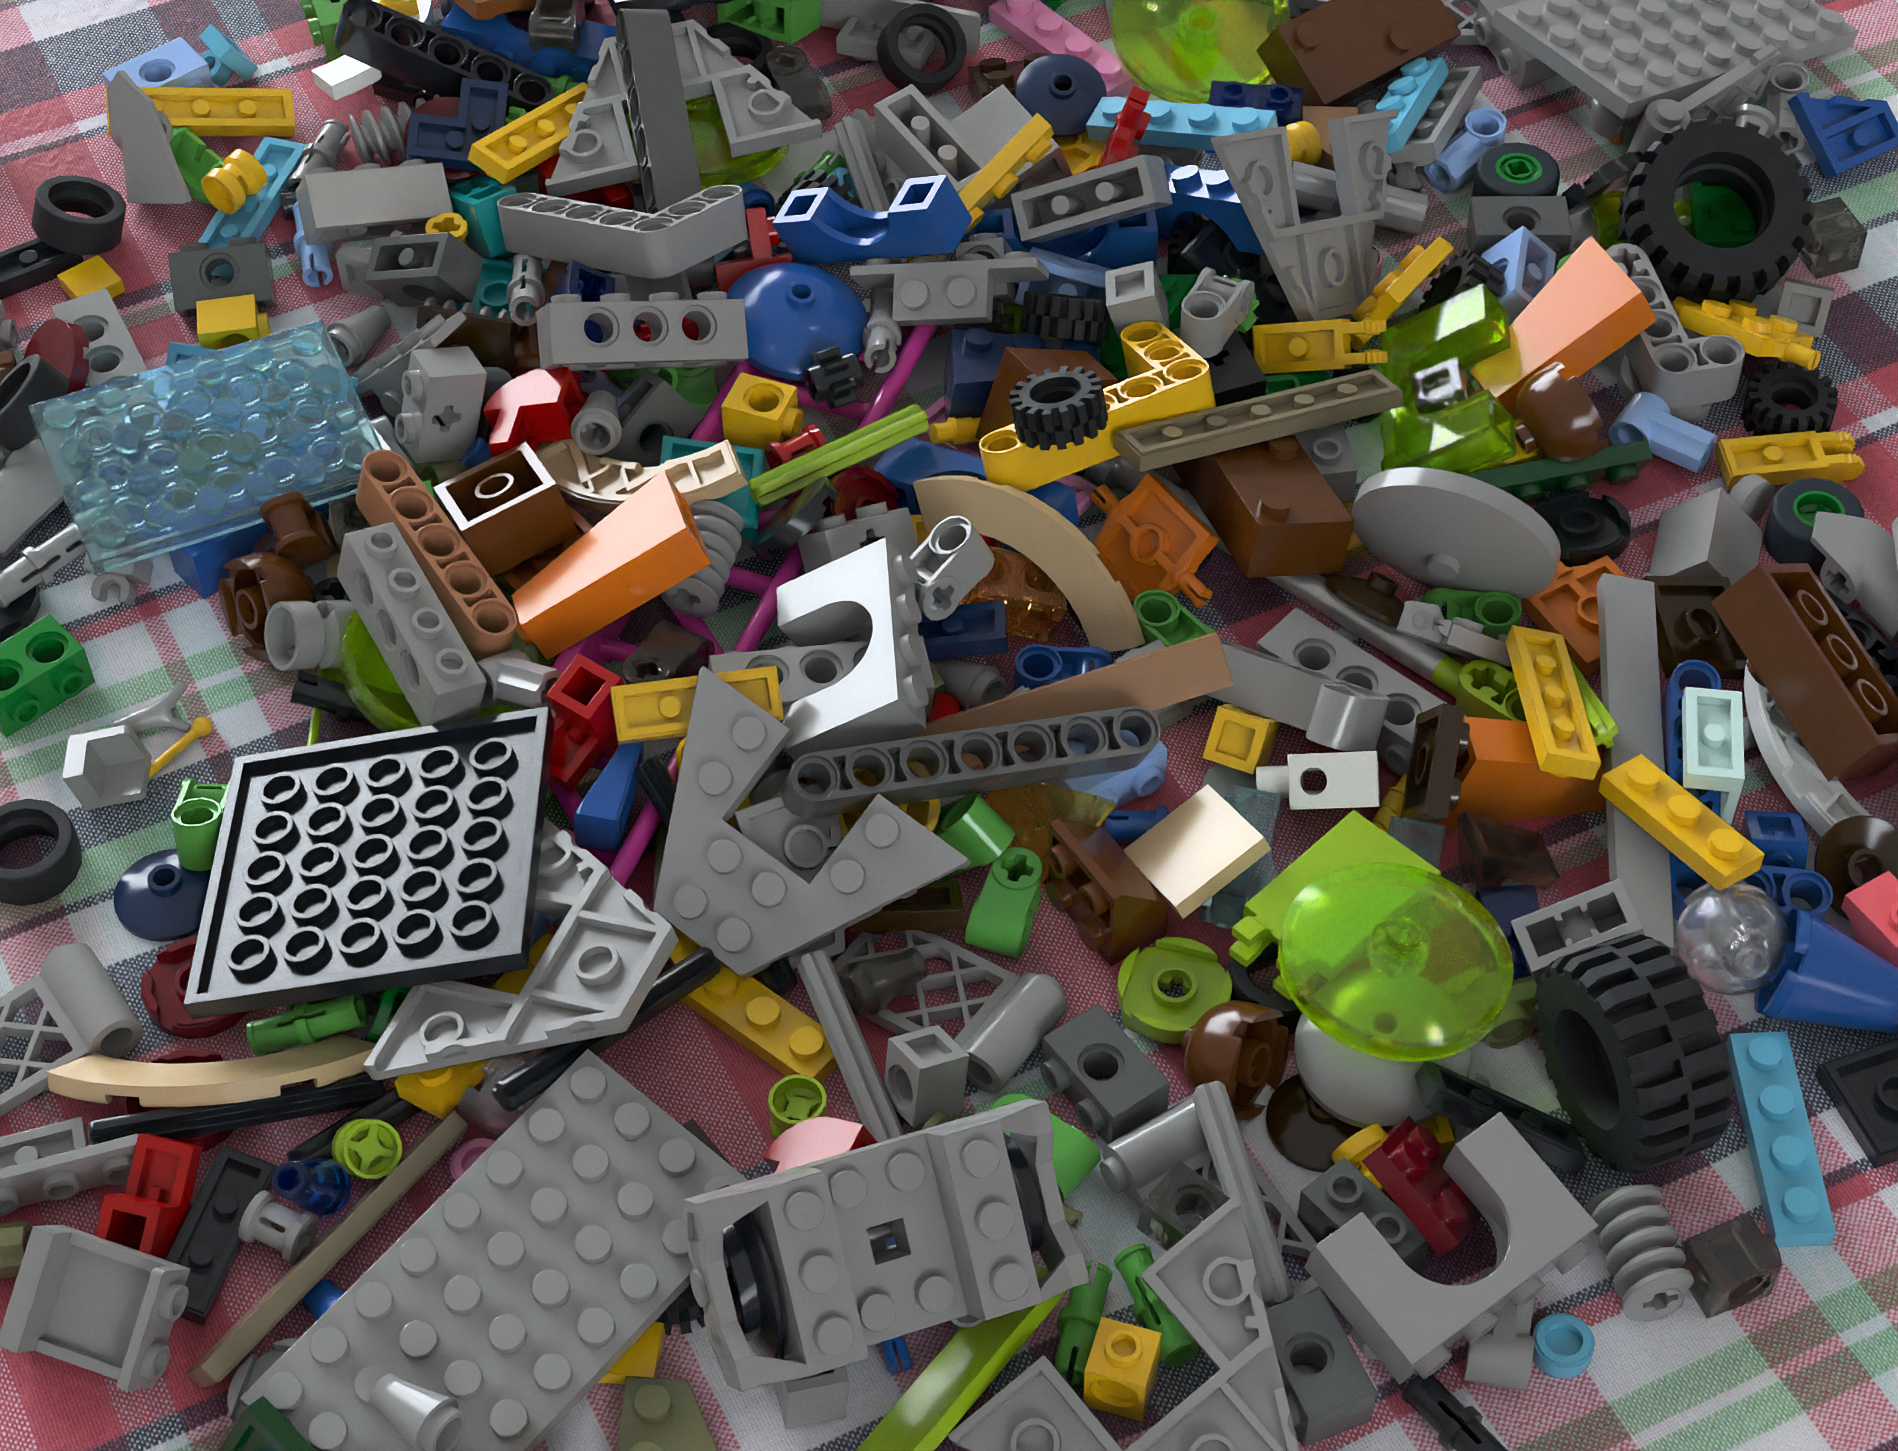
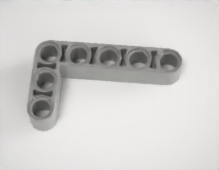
(623, 238)

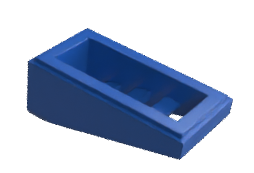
(607, 805)

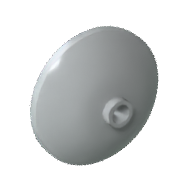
(1362, 1086)

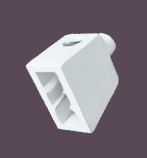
(1349, 775)

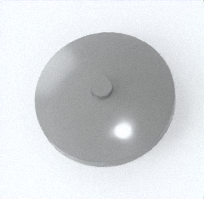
(1455, 532)

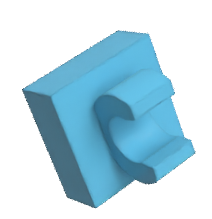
(225, 57)

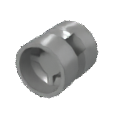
(306, 633)

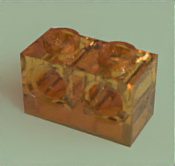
(1030, 595)

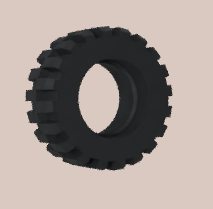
(1746, 165)
(1634, 1053)

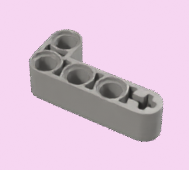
(1664, 358)
(1324, 706)

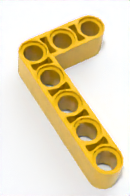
(1162, 383)

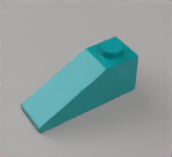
(477, 204)

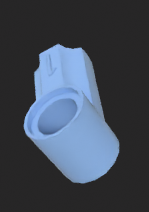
(1460, 156)
(1669, 437)

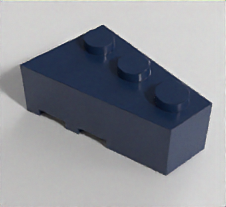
(975, 359)

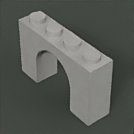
(885, 691)
(1417, 1320)

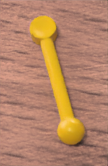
(201, 727)

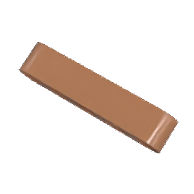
(478, 609)

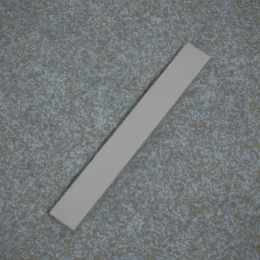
(1634, 701)

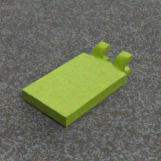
(1347, 843)

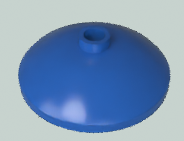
(795, 314)

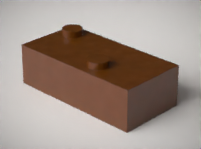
(1354, 46)
(1271, 508)
(1813, 668)

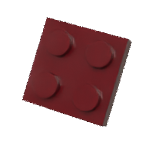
(1412, 1173)

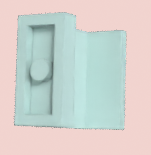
(1713, 745)

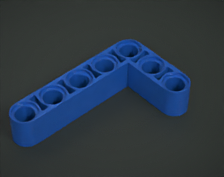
(1778, 882)

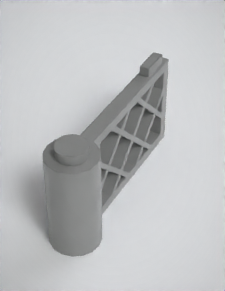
(1719, 98)
(83, 1005)
(1003, 1025)
(1150, 1151)

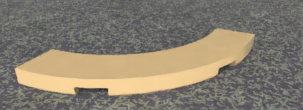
(607, 482)
(1048, 542)
(211, 1083)

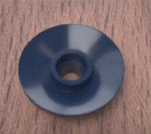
(1063, 110)
(158, 910)

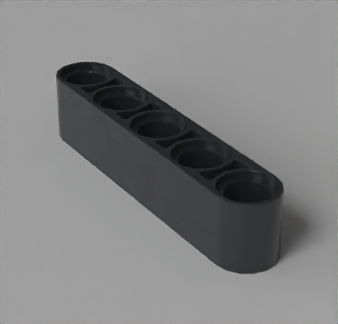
(430, 56)

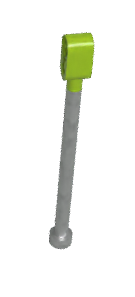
(1478, 686)

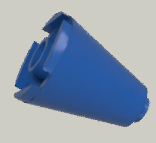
(1830, 980)

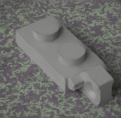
(1457, 637)

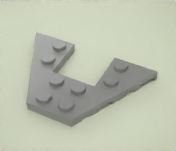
(751, 112)
(1325, 262)
(741, 897)
(578, 991)
(1217, 1299)

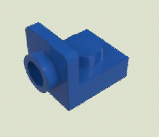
(1778, 836)

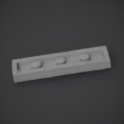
(1441, 117)

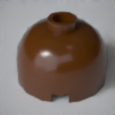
(1557, 417)
(252, 590)
(1241, 1049)

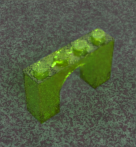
(1464, 435)

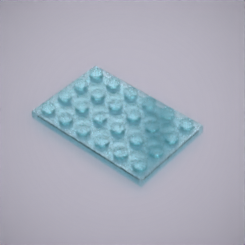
(205, 444)

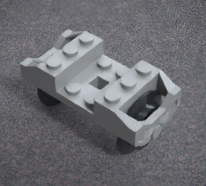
(807, 1262)

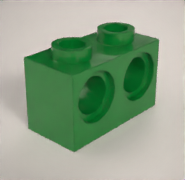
(39, 672)

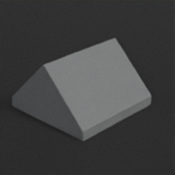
(1706, 539)

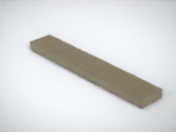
(1257, 420)
(326, 1252)

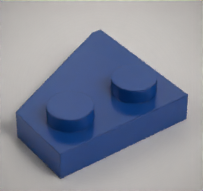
(1845, 130)

